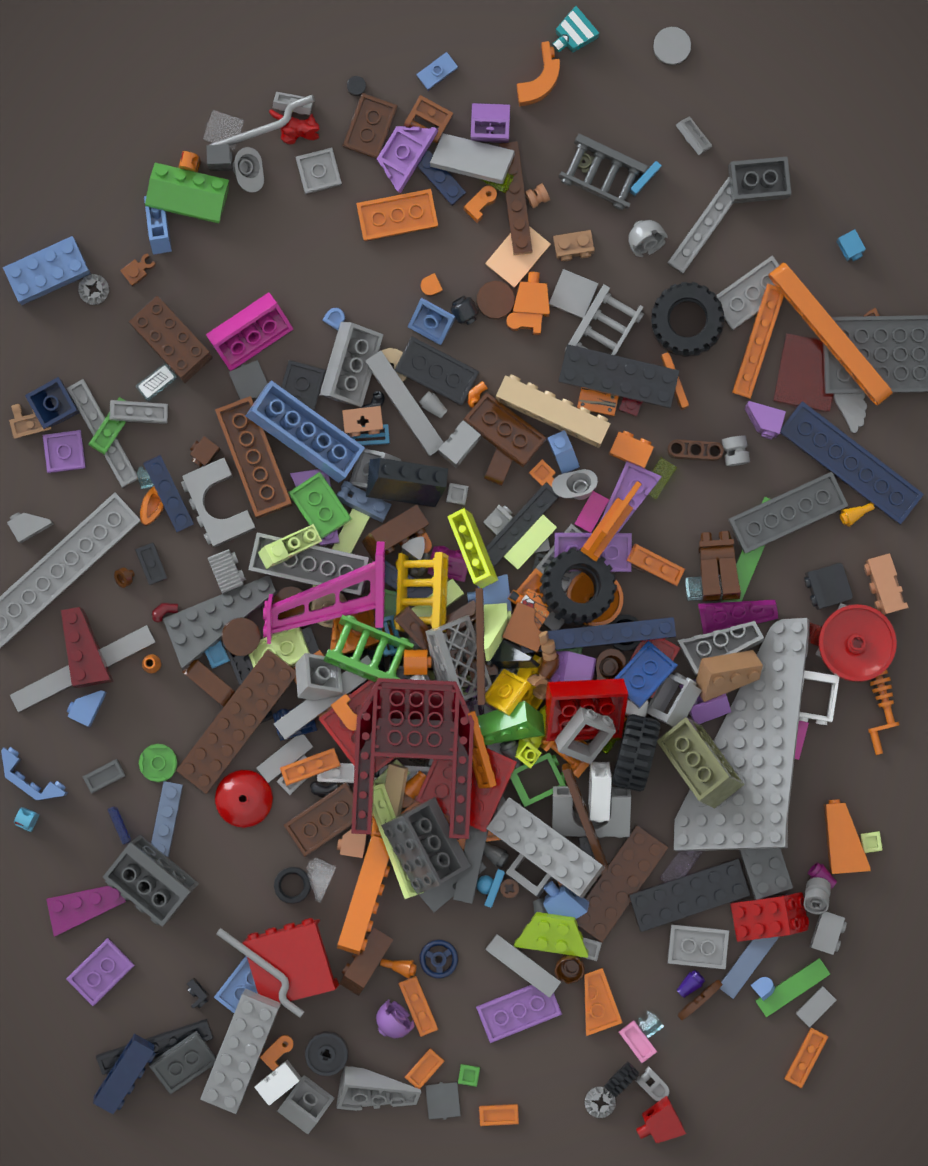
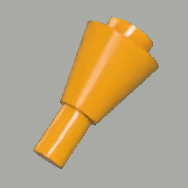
(851, 515)

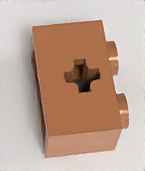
(352, 417)

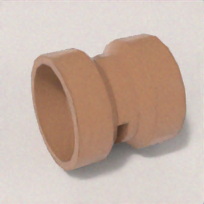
(537, 195)

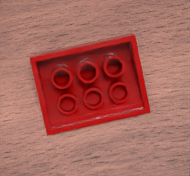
(602, 696)

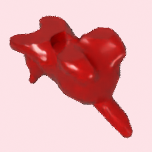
(297, 128)

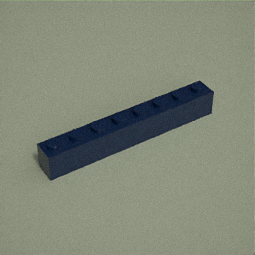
(611, 634)

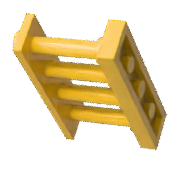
(438, 583)

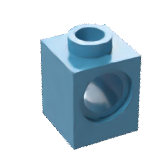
(851, 245)

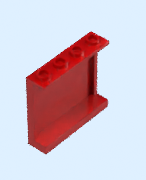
(297, 954)

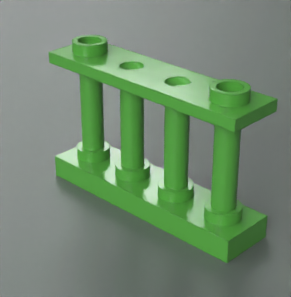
(353, 664)

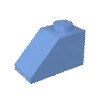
(563, 452)
(86, 708)

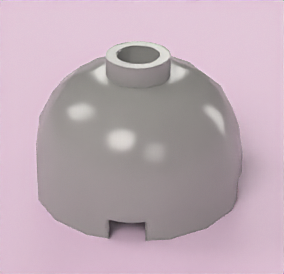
(646, 237)

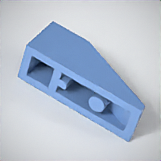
(158, 230)

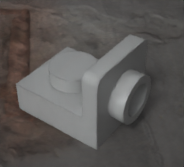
(498, 519)

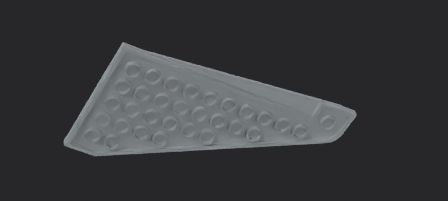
(761, 748)

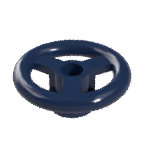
(450, 950)

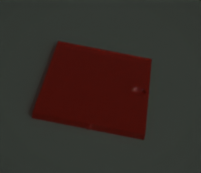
(802, 374)

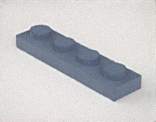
(166, 817)

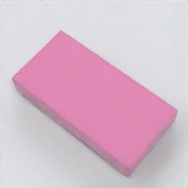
(637, 1041)

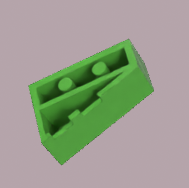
(521, 724)

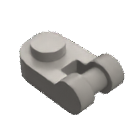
(658, 1089)

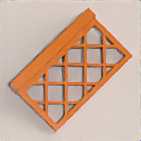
(609, 525)

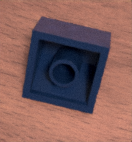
(52, 403)

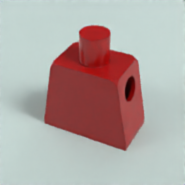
(661, 1122)

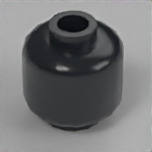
(464, 310)

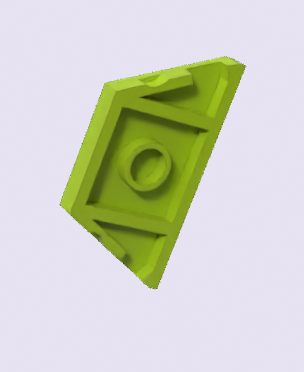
(553, 934)

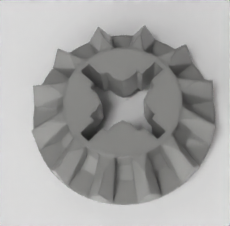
(96, 297)
(592, 1107)

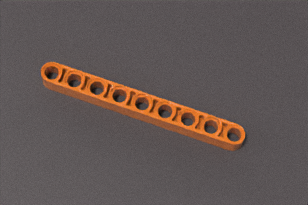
(830, 333)

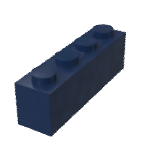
(123, 1074)

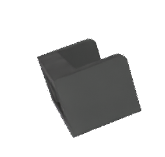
(219, 158)

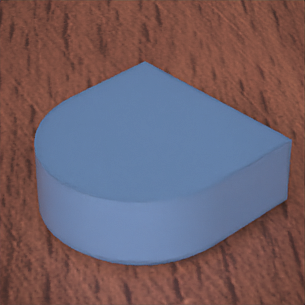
(334, 318)
(763, 987)

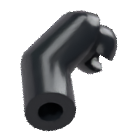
(377, 400)
(321, 790)

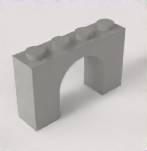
(198, 484)
(568, 823)

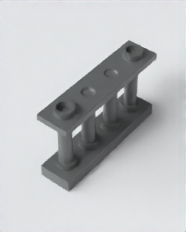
(601, 152)

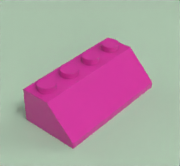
(249, 331)

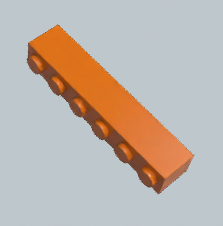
(365, 897)

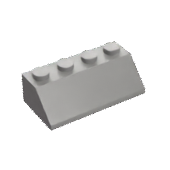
(347, 373)

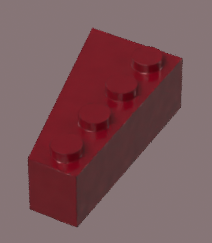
(83, 652)

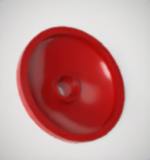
(258, 797)

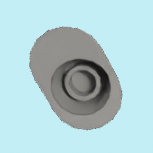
(249, 169)
(575, 484)

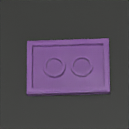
(100, 972)

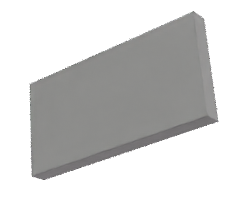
(472, 158)
(744, 296)

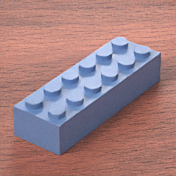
(305, 431)

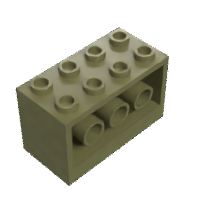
(700, 762)

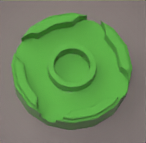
(158, 763)

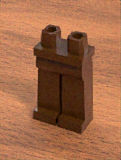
(720, 552)

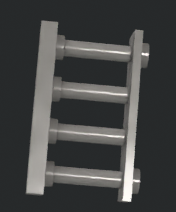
(595, 313)

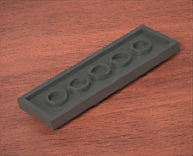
(788, 512)

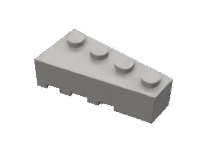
(720, 642)

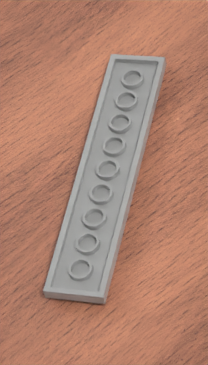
(64, 565)

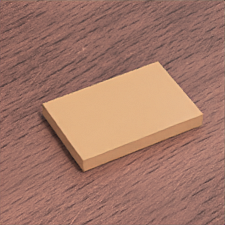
(514, 267)

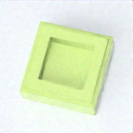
(871, 842)

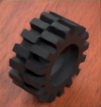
(621, 1079)

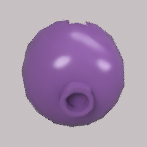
(393, 1020)

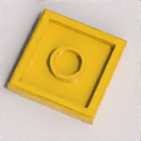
(506, 692)

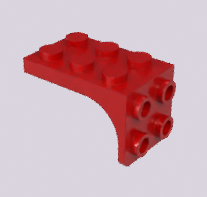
(769, 917)

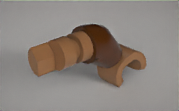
(549, 665)

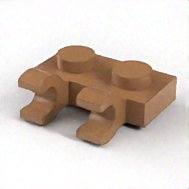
(24, 425)

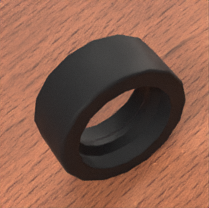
(625, 647)
(278, 890)

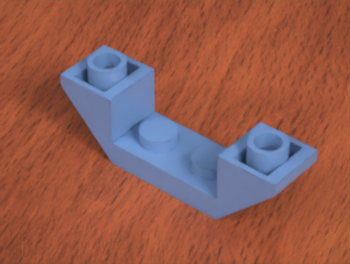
(10, 761)

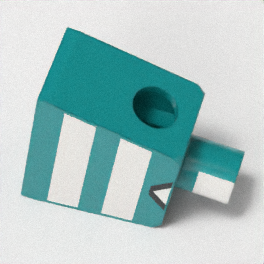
(575, 32)

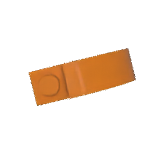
(539, 88)

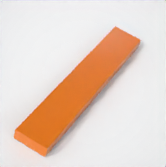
(758, 342)

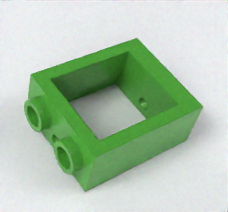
(520, 789)

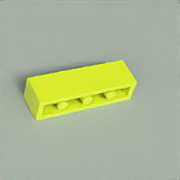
(472, 548)

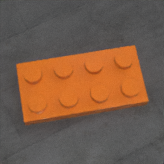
(397, 215)

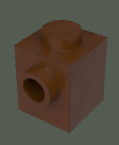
(204, 452)

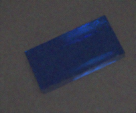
(119, 825)

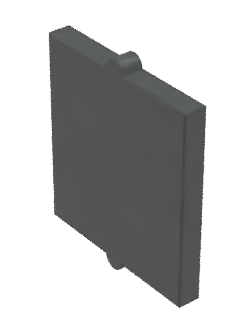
(248, 380)
(443, 1100)

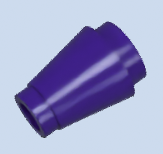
(691, 983)

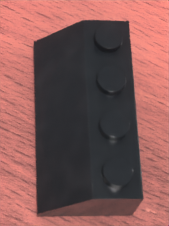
(406, 482)

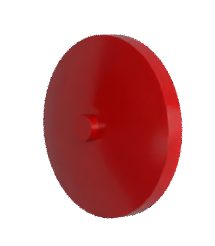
(857, 643)

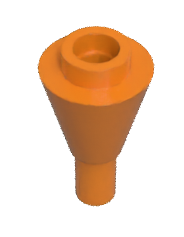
(404, 967)

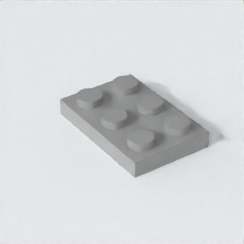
(698, 946)

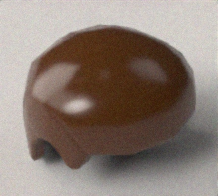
(569, 969)

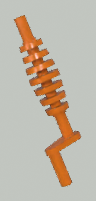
(886, 705)

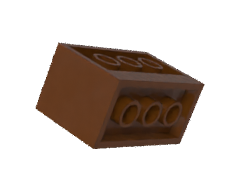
(171, 339)

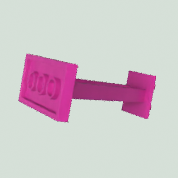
(374, 600)

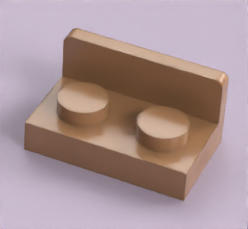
(574, 245)

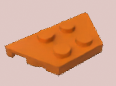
(366, 617)

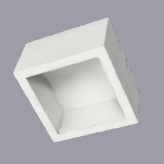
(278, 1082)

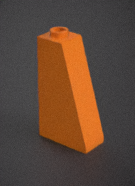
(843, 843)

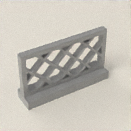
(445, 661)

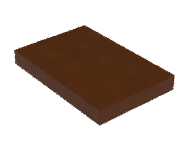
(370, 126)

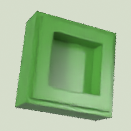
(468, 1075)

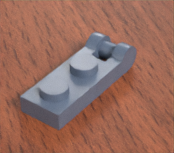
(371, 507)

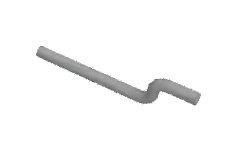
(269, 127)
(268, 967)

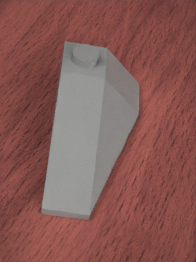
(366, 1088)

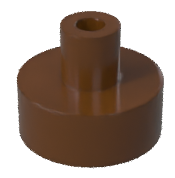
(123, 577)

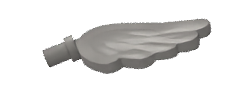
(852, 408)

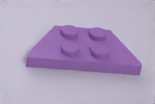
(404, 153)

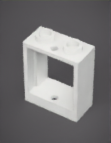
(827, 678)
(599, 791)

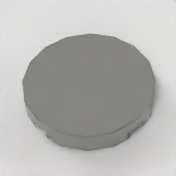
(672, 45)

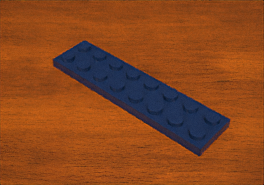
(851, 463)

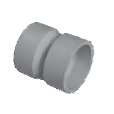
(735, 450)
(817, 895)

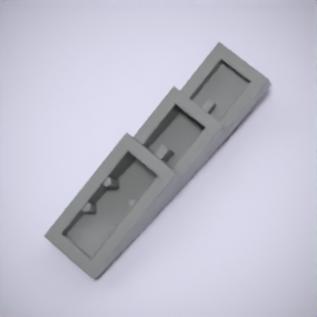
(523, 965)

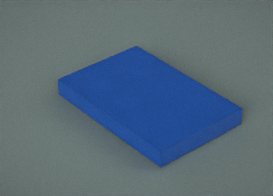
(646, 673)

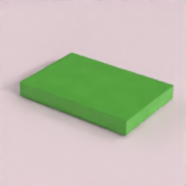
(320, 505)

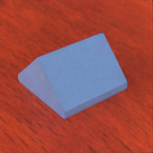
(431, 321)

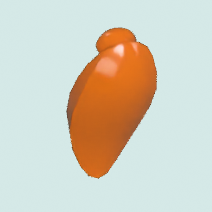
(151, 507)

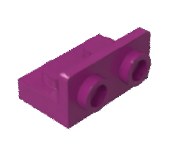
(456, 564)

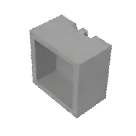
(459, 444)

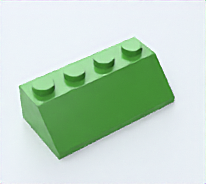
(187, 192)

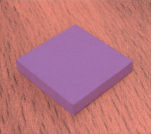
(64, 451)

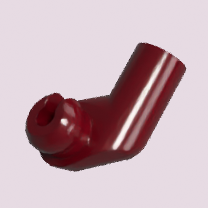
(162, 609)

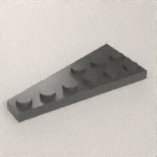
(202, 625)

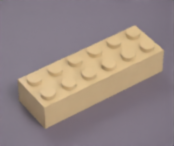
(552, 411)

